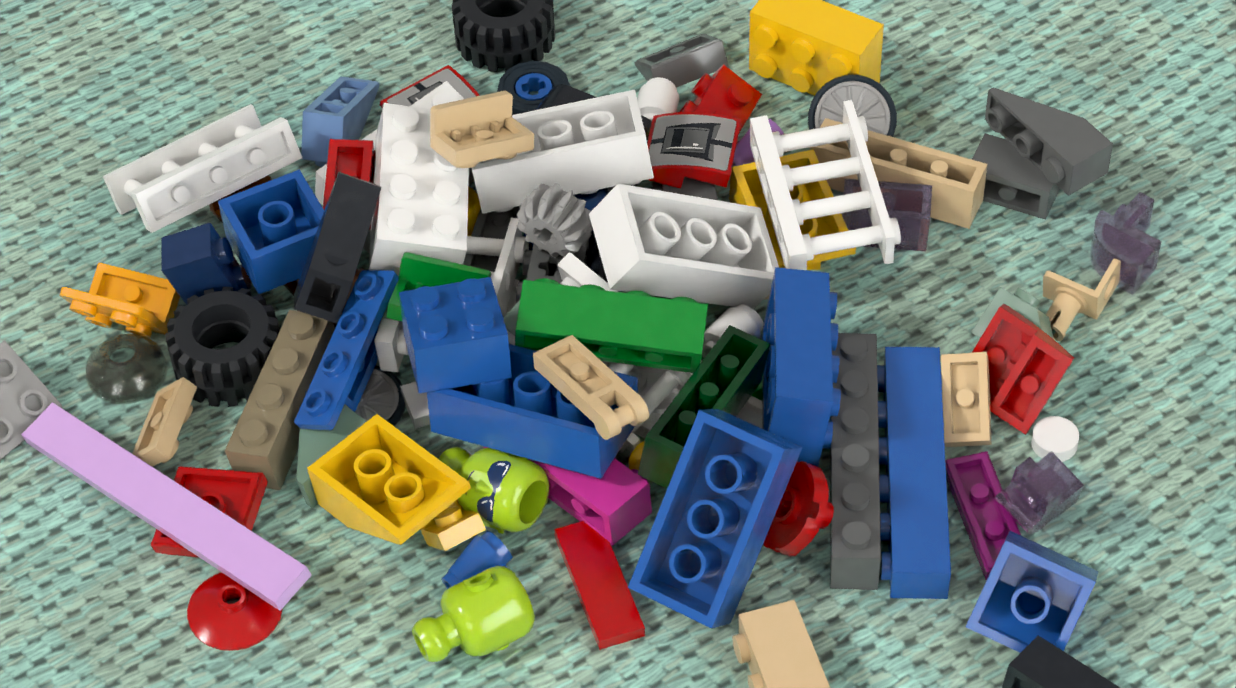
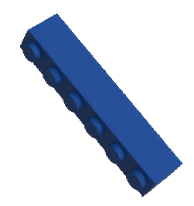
(915, 474)

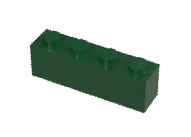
(720, 382)

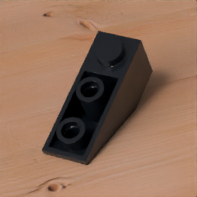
(336, 248)

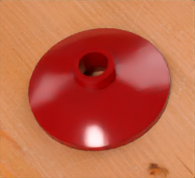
(229, 625)

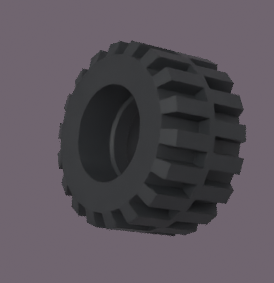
(503, 31)
(218, 320)

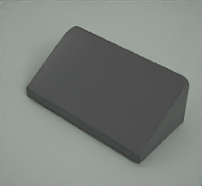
(684, 60)

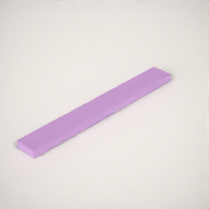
(167, 506)

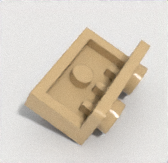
(478, 130)

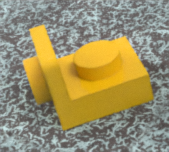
(452, 527)

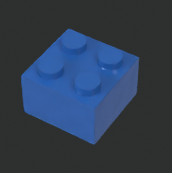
(272, 229)
(455, 334)

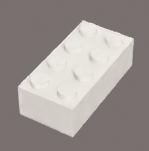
(575, 146)
(420, 196)
(684, 246)

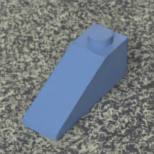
(336, 115)

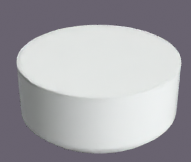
(1055, 435)

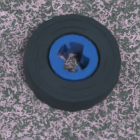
(530, 77)

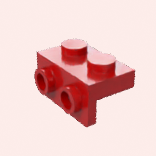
(723, 95)

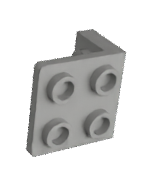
(21, 398)

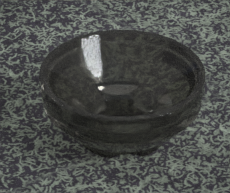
(127, 380)

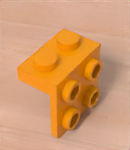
(127, 298)

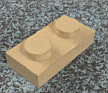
(966, 399)
(164, 421)

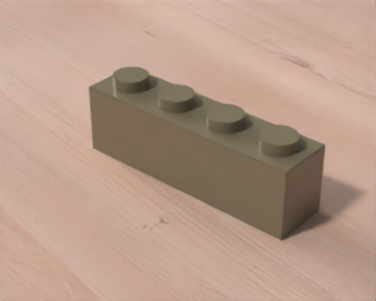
(266, 430)

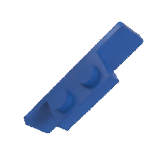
(349, 354)

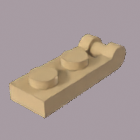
(591, 386)

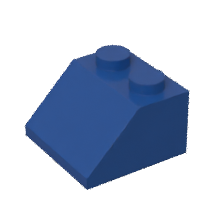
(1031, 595)

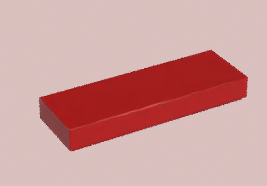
(599, 585)

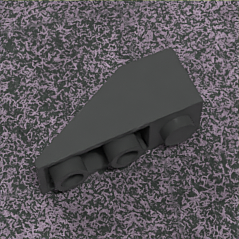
(1055, 141)

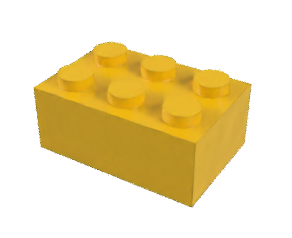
(812, 43)

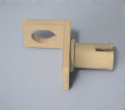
(1075, 298)

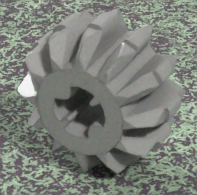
(555, 220)

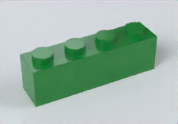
(613, 325)

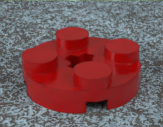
(801, 511)

